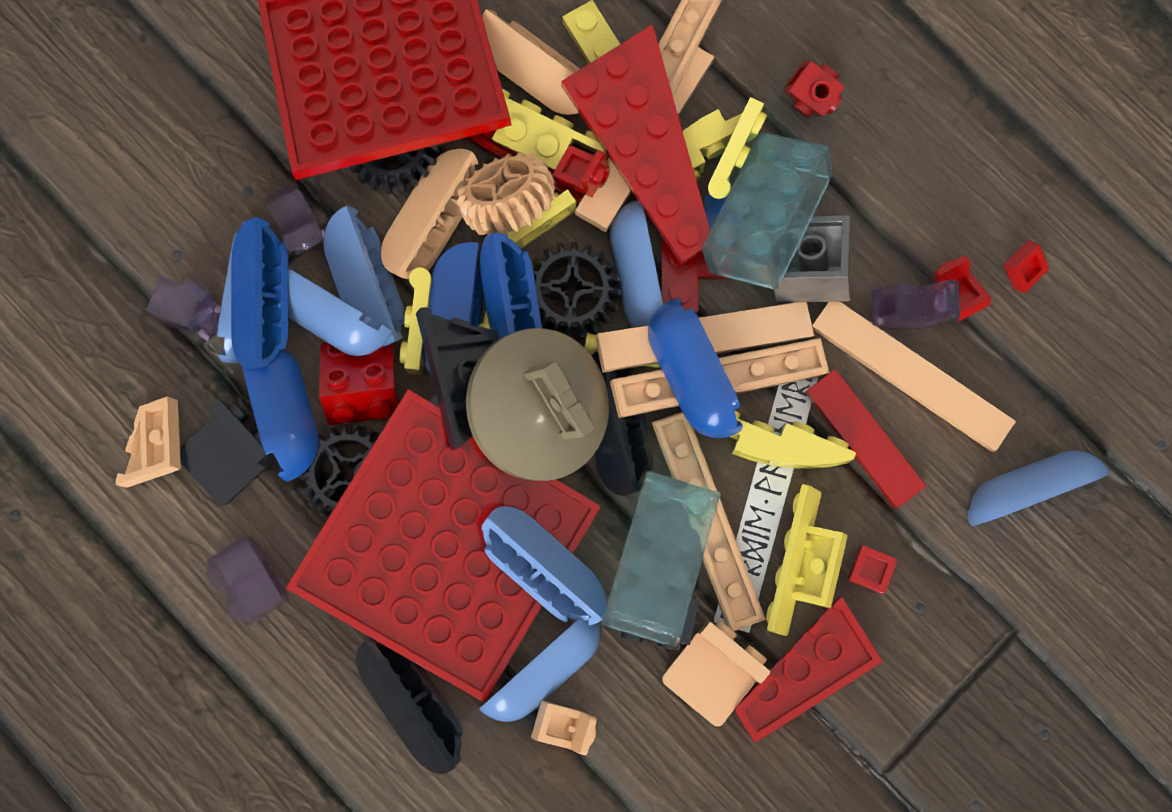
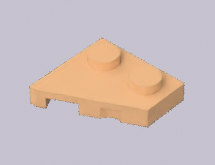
(153, 443)

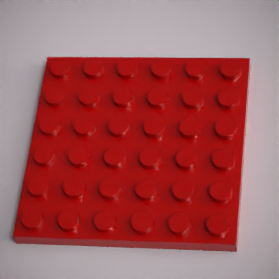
(379, 78)
(410, 555)

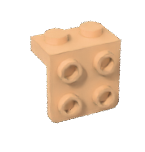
(715, 672)

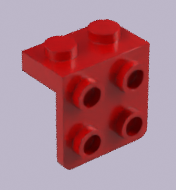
(357, 385)

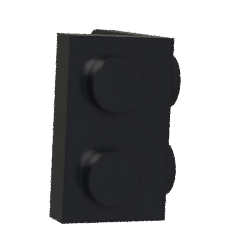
(225, 453)

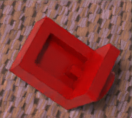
(582, 171)
(971, 293)

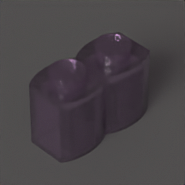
(246, 580)

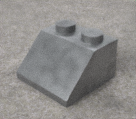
(820, 264)

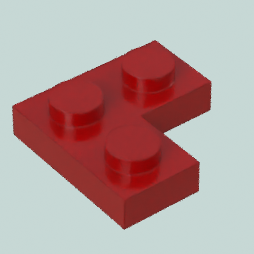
(682, 280)

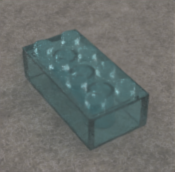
(768, 210)
(661, 559)

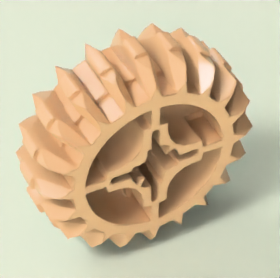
(506, 194)

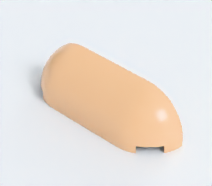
(529, 62)
(428, 215)

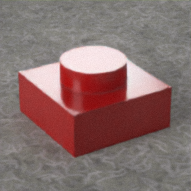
(1026, 266)
(872, 569)

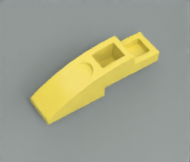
(709, 139)
(793, 448)

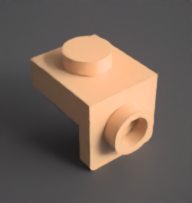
(564, 727)

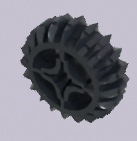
(413, 167)
(573, 260)
(329, 449)

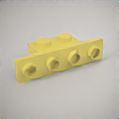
(541, 135)
(809, 563)

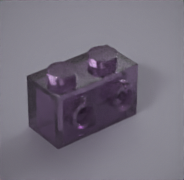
(185, 307)

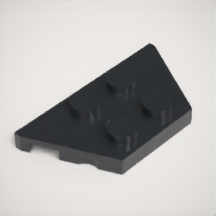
(452, 354)

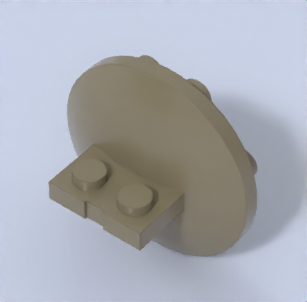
(537, 404)

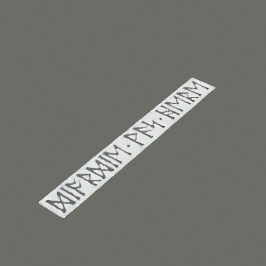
(769, 490)

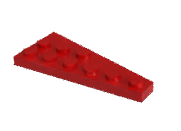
(637, 124)

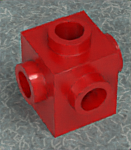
(802, 89)

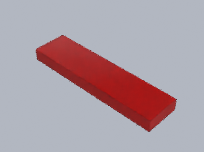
(866, 438)

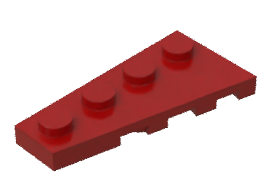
(815, 667)

